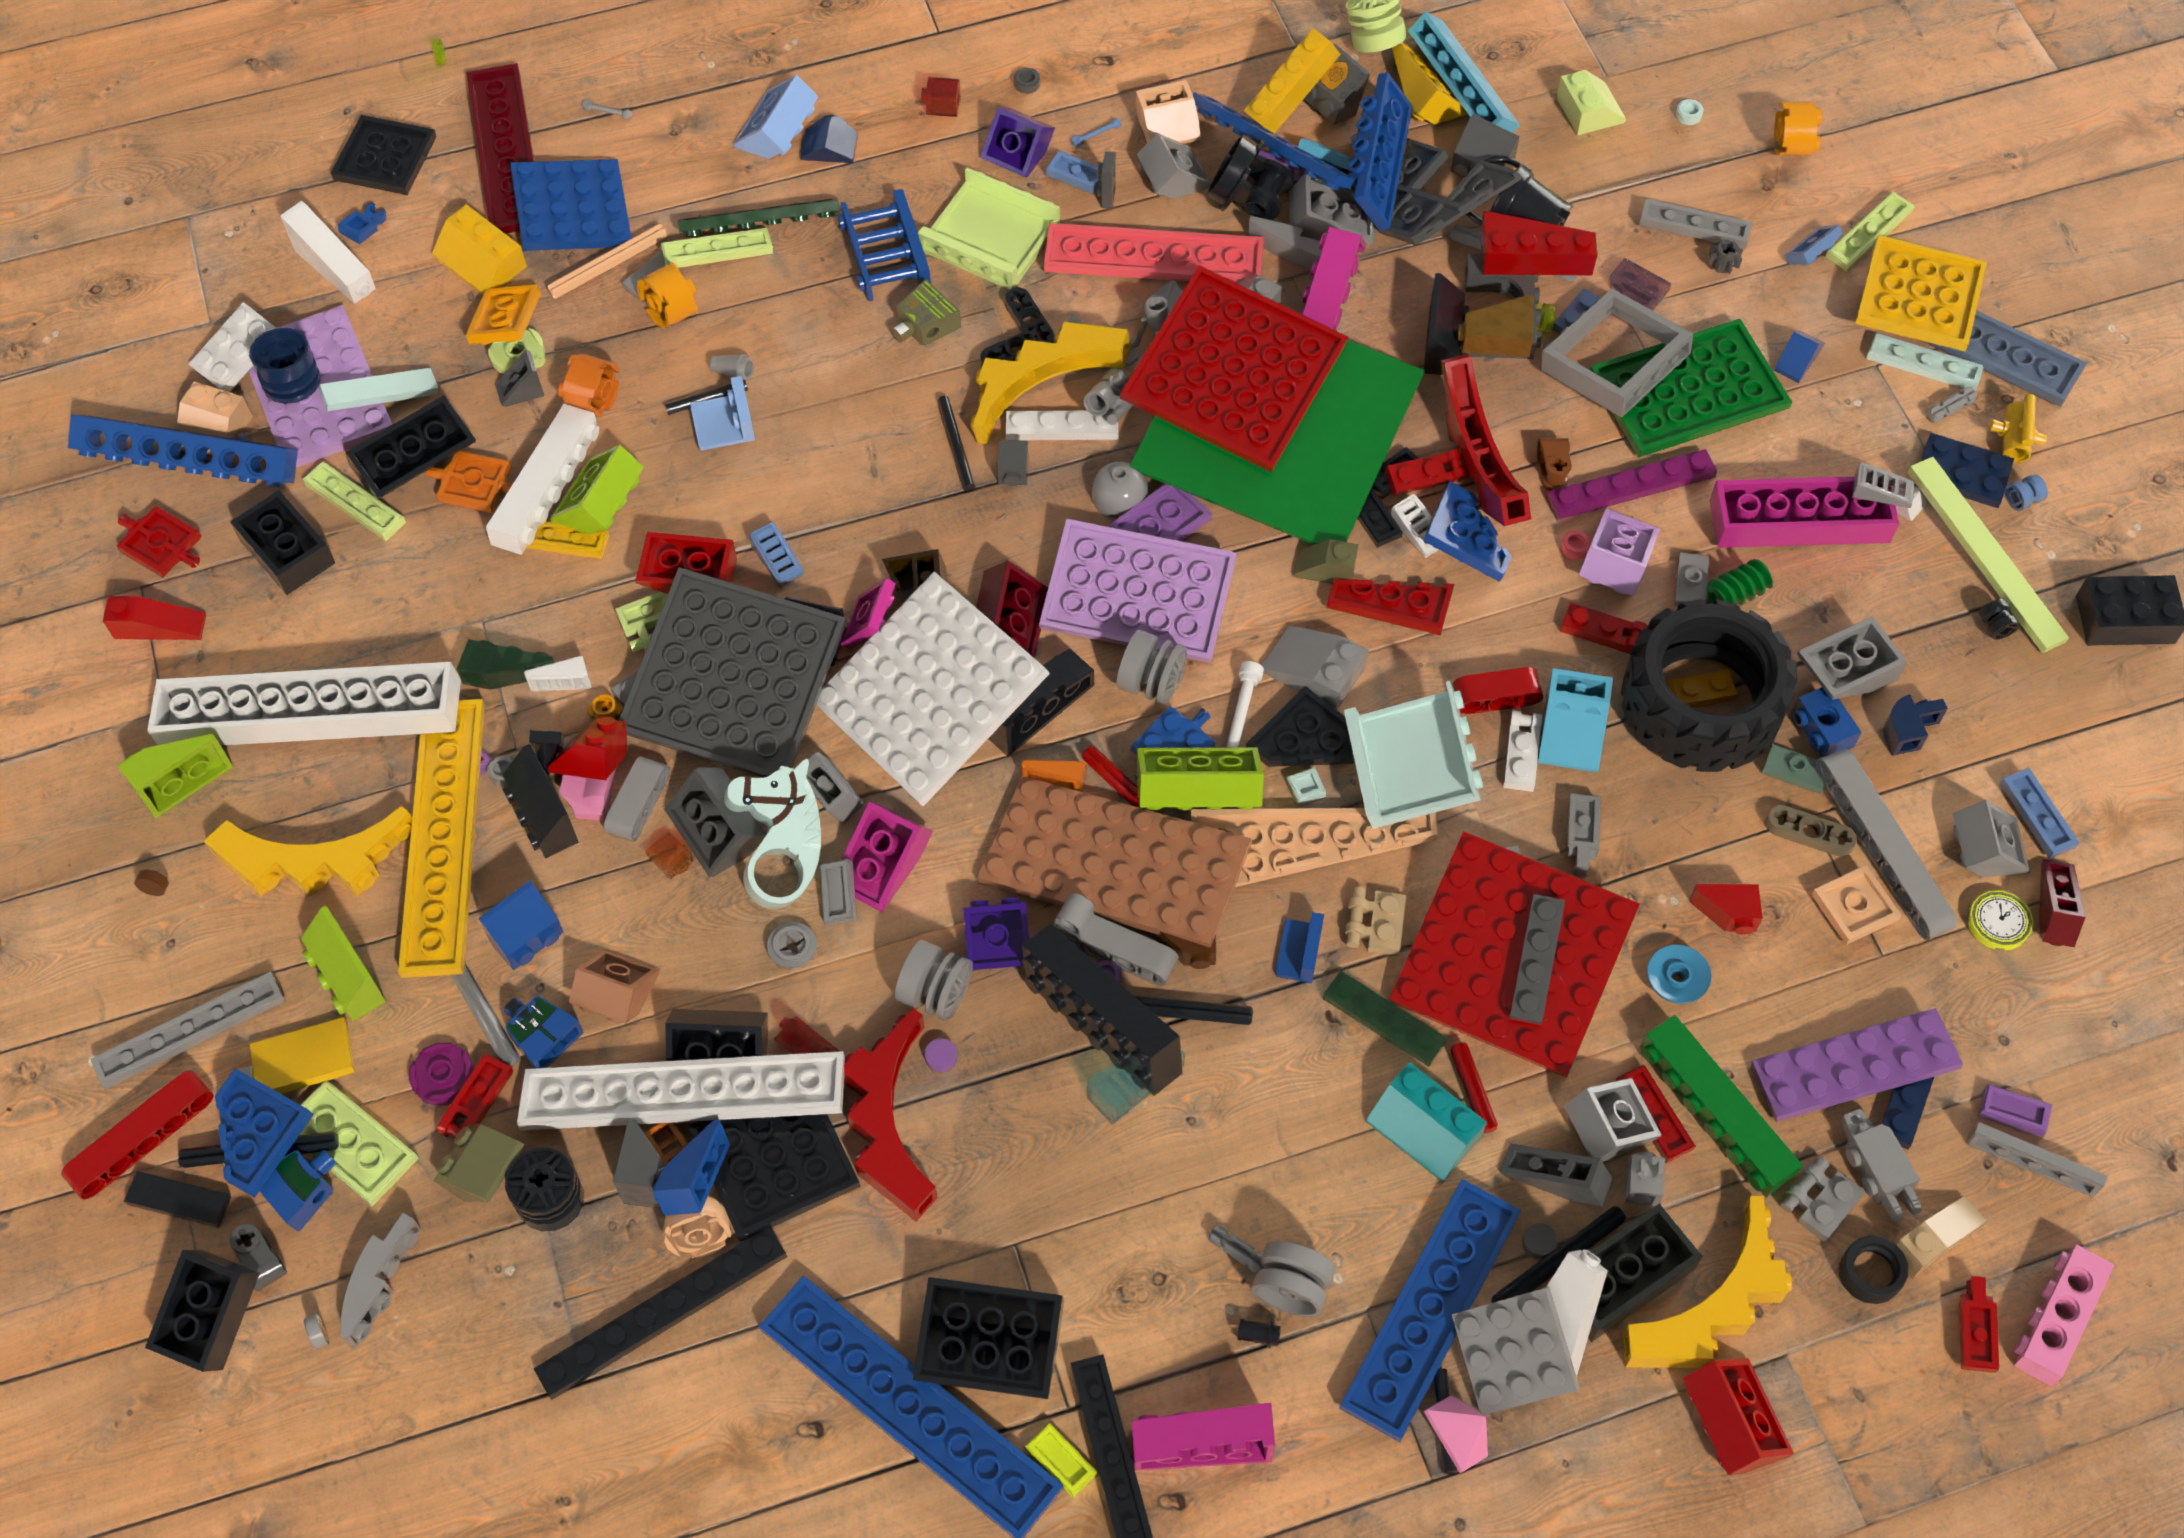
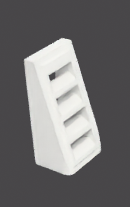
(1407, 512)
(561, 675)

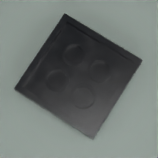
(383, 154)

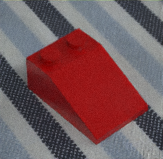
(667, 552)

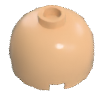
(698, 1232)

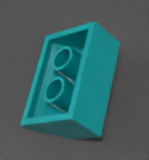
(1426, 1122)

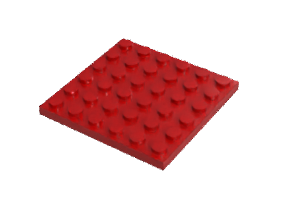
(1234, 368)
(1473, 945)

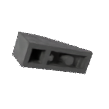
(1559, 1173)

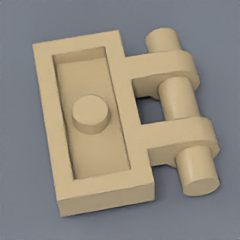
(1386, 921)

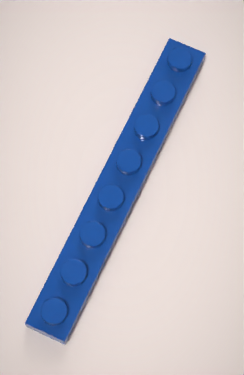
(1277, 145)

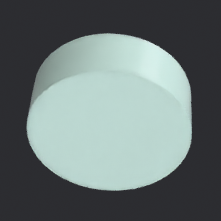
(1689, 112)

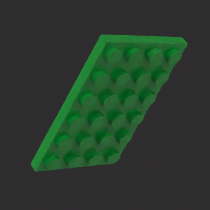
(1709, 391)

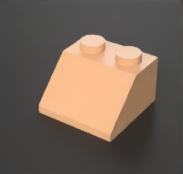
(212, 412)

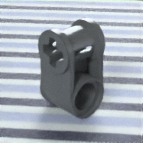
(258, 1256)

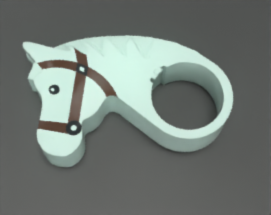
(793, 822)

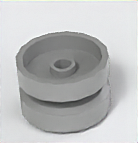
(1293, 1279)

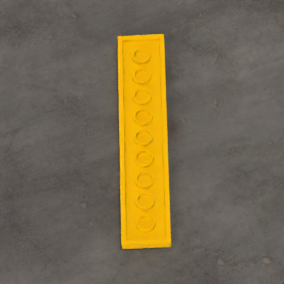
(442, 847)

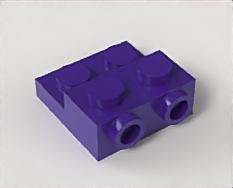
(996, 933)

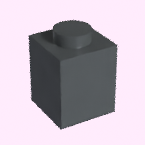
(1013, 462)

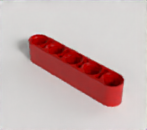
(137, 1135)

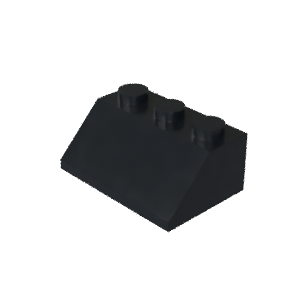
(1445, 315)
(538, 804)
(715, 1034)

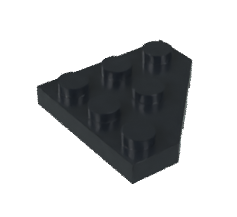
(1304, 734)

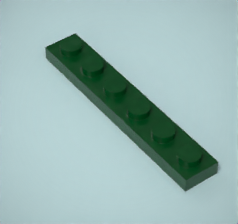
(747, 218)

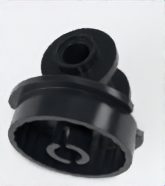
(1269, 177)

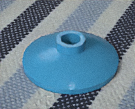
(1685, 963)

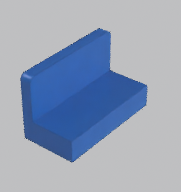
(1299, 948)

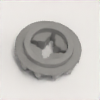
(797, 934)

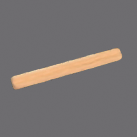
(607, 261)

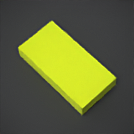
(1061, 1460)

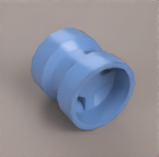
(2029, 491)

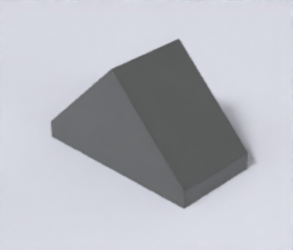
(519, 382)

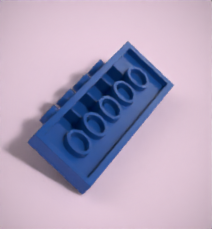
(1380, 150)

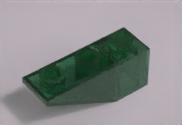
(497, 666)

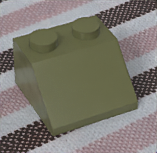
(477, 1163)

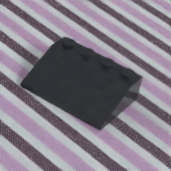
(988, 1338)

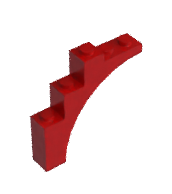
(1467, 427)
(874, 1078)

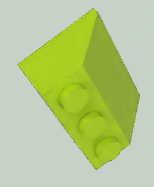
(599, 491)
(340, 967)

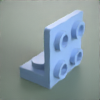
(723, 419)

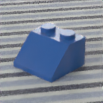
(521, 925)

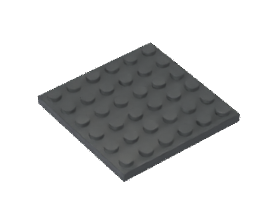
(731, 674)

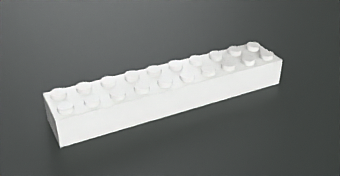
(307, 704)

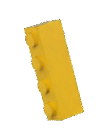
(1292, 81)

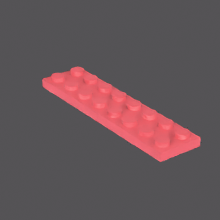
(1150, 253)

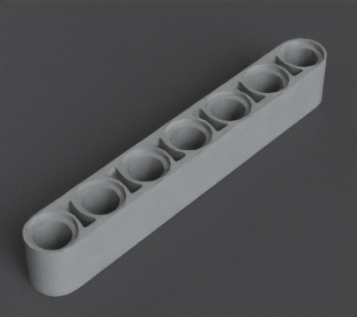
(1886, 844)

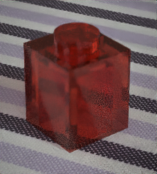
(941, 96)

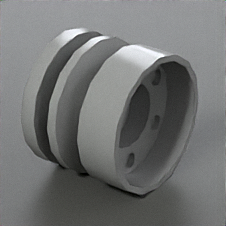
(1146, 665)
(931, 979)

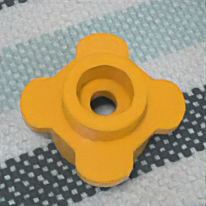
(602, 702)

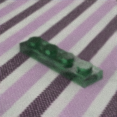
(1385, 1018)

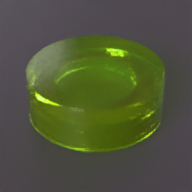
(438, 52)
(1547, 317)

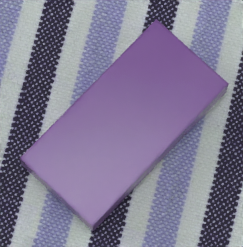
(2015, 1110)

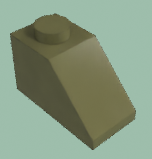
(1327, 561)

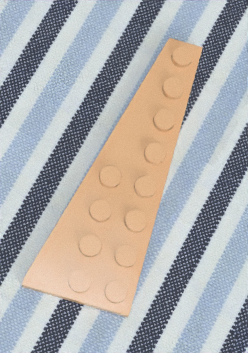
(1311, 838)

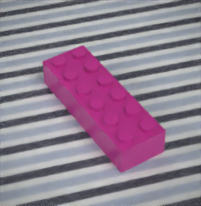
(1798, 513)

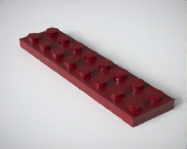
(500, 137)

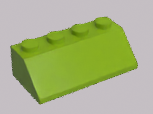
(1199, 778)

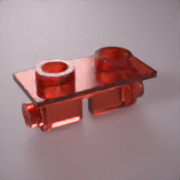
(801, 1039)

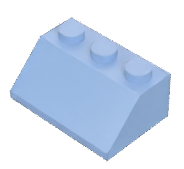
(777, 119)

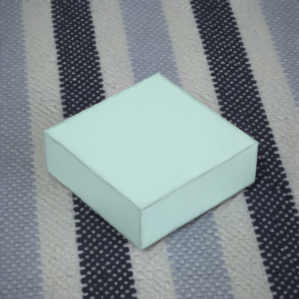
(1306, 786)

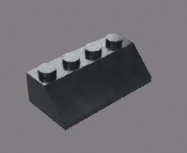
(409, 447)

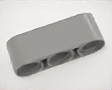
(636, 799)

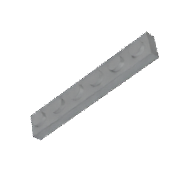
(187, 1030)

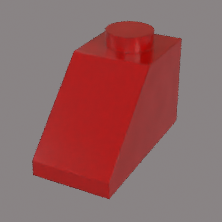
(1730, 905)

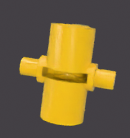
(2019, 429)

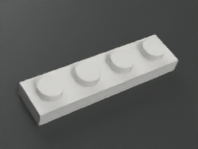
(1059, 425)

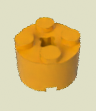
(1797, 128)
(667, 295)

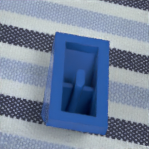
(1798, 355)

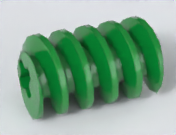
(1740, 583)

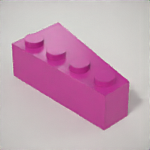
(1204, 1438)

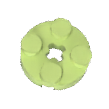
(503, 357)

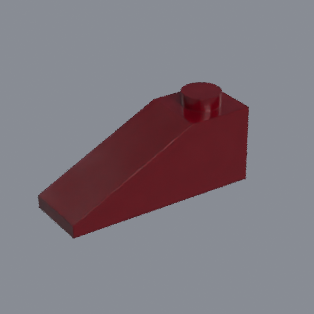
(2060, 904)

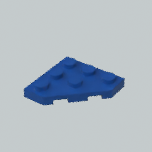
(1465, 534)
(255, 1130)

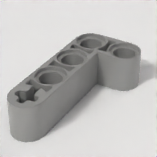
(1113, 942)

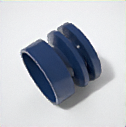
(285, 365)

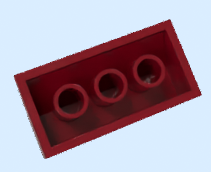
(1013, 603)

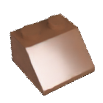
(612, 986)

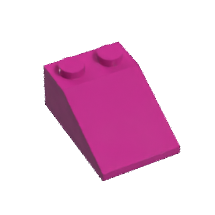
(884, 853)

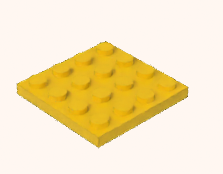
(1921, 293)

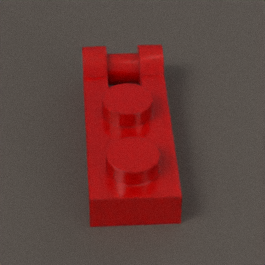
(1425, 472)
(1601, 628)
(475, 1095)

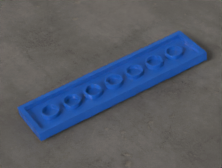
(1421, 1322)

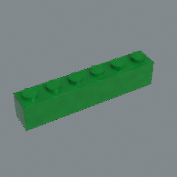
(1720, 1106)

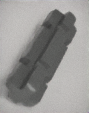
(1236, 1248)

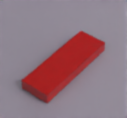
(1674, 1138)

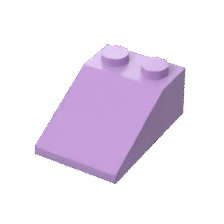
(1619, 552)

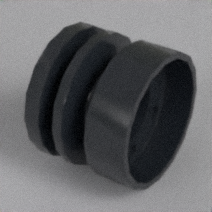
(556, 1201)

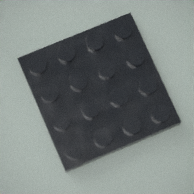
(779, 1169)

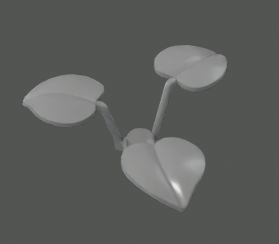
(1156, 311)

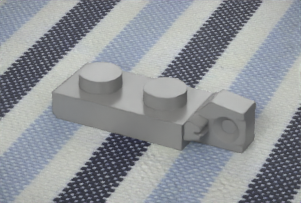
(1583, 830)

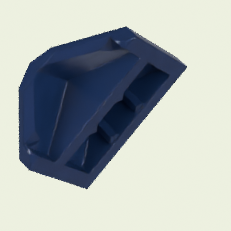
(829, 141)

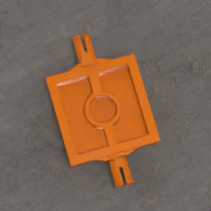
(472, 481)

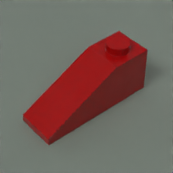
(151, 620)

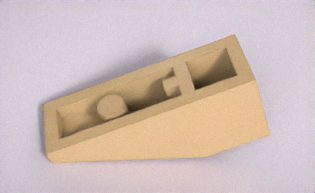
(1939, 1235)

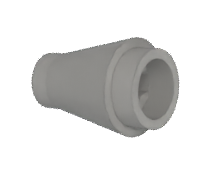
(733, 365)

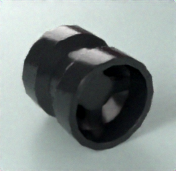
(1999, 619)

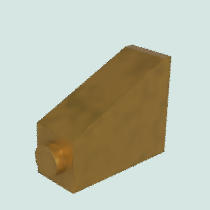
(1499, 329)

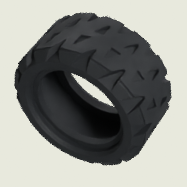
(1722, 635)

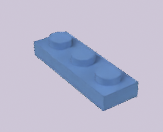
(2039, 813)

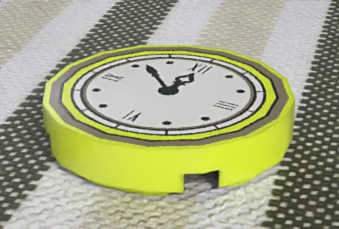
(2000, 920)

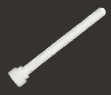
(1250, 675)

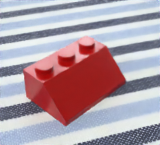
(1737, 1415)

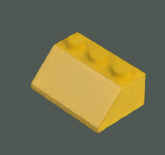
(478, 251)

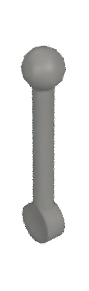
(587, 106)

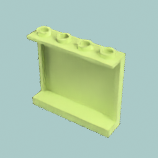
(991, 230)

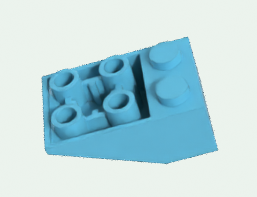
(1575, 720)

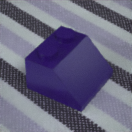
(1016, 141)

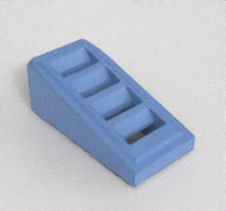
(768, 538)

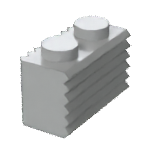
(832, 788)

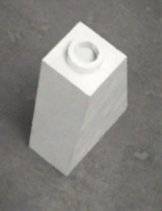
(326, 252)
(1576, 1295)

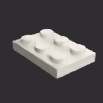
(226, 354)

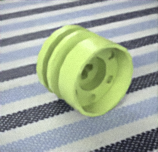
(1375, 24)

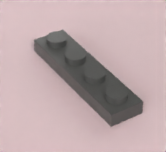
(1537, 959)

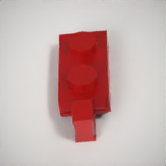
(1978, 1328)

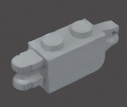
(1881, 1164)

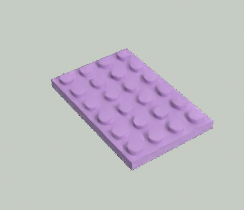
(307, 423)
(1130, 581)

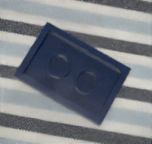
(1973, 470)

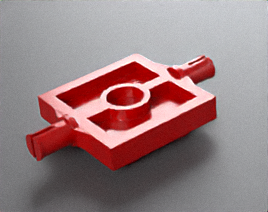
(158, 541)

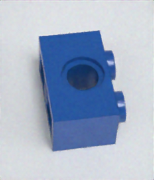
(1826, 739)

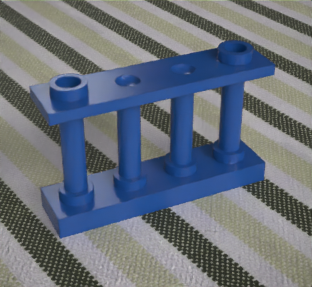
(904, 229)

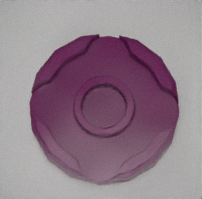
(440, 1073)

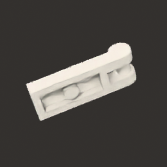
(1522, 751)

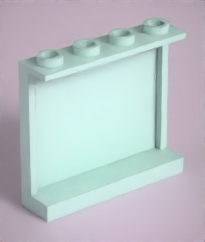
(1414, 758)

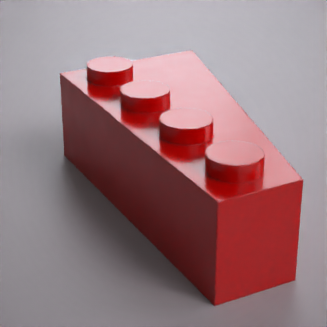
(1534, 247)

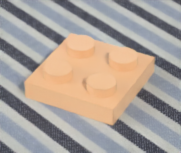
(1856, 904)

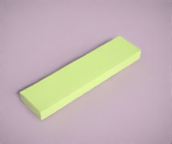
(1863, 236)
(717, 248)
(354, 501)

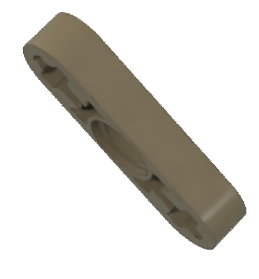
(1830, 846)

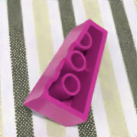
(1331, 276)

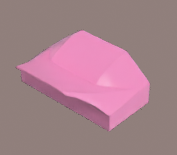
(587, 796)

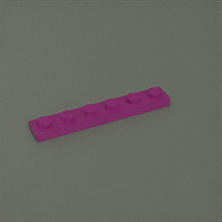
(1631, 484)

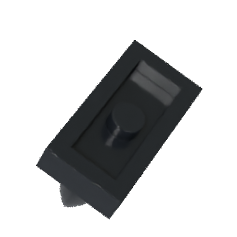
(546, 746)

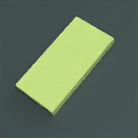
(367, 1153)

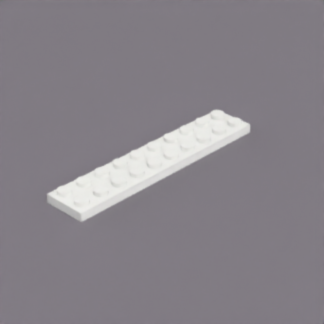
(682, 1091)

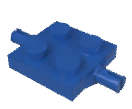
(1175, 731)

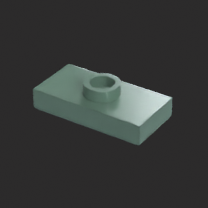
(1793, 769)

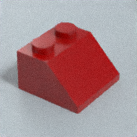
(593, 751)

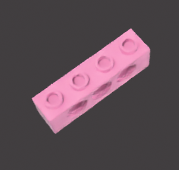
(2091, 1275)

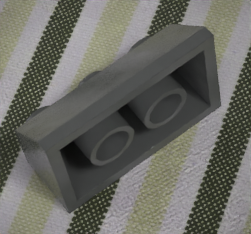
(710, 828)

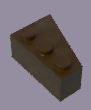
(913, 569)

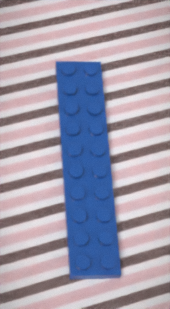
(913, 1413)

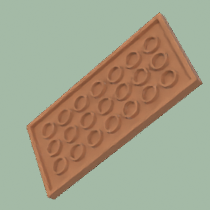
(1121, 857)

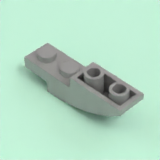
(367, 1288)

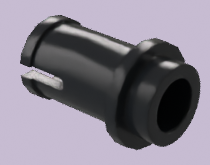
(1259, 1332)

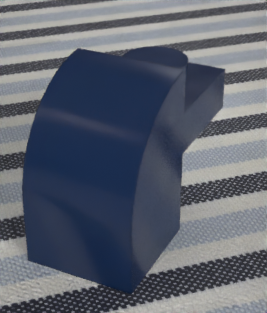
(1907, 721)

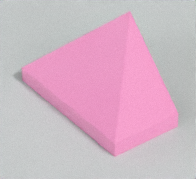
(1460, 1431)

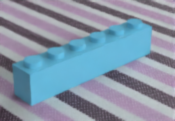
(1460, 72)

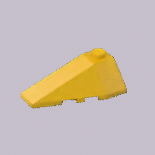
(1425, 89)

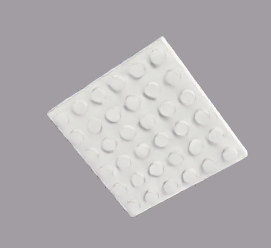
(930, 688)

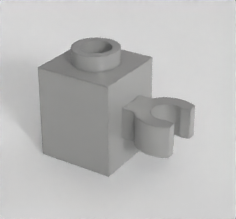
(1644, 1179)

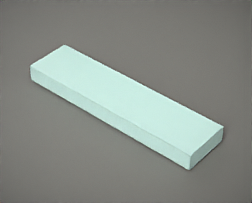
(1924, 361)
(378, 389)

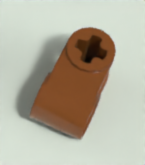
(1554, 462)

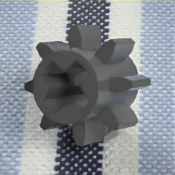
(1725, 256)

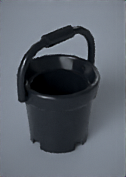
(1527, 198)

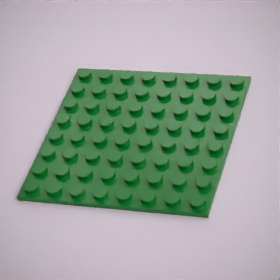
(1325, 467)

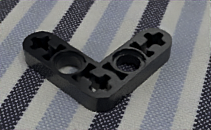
(1028, 331)

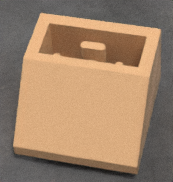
(1168, 111)

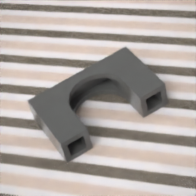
(1509, 285)

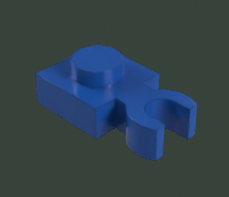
(361, 226)

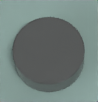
(1027, 80)
(1539, 1240)

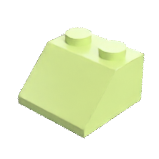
(1588, 102)

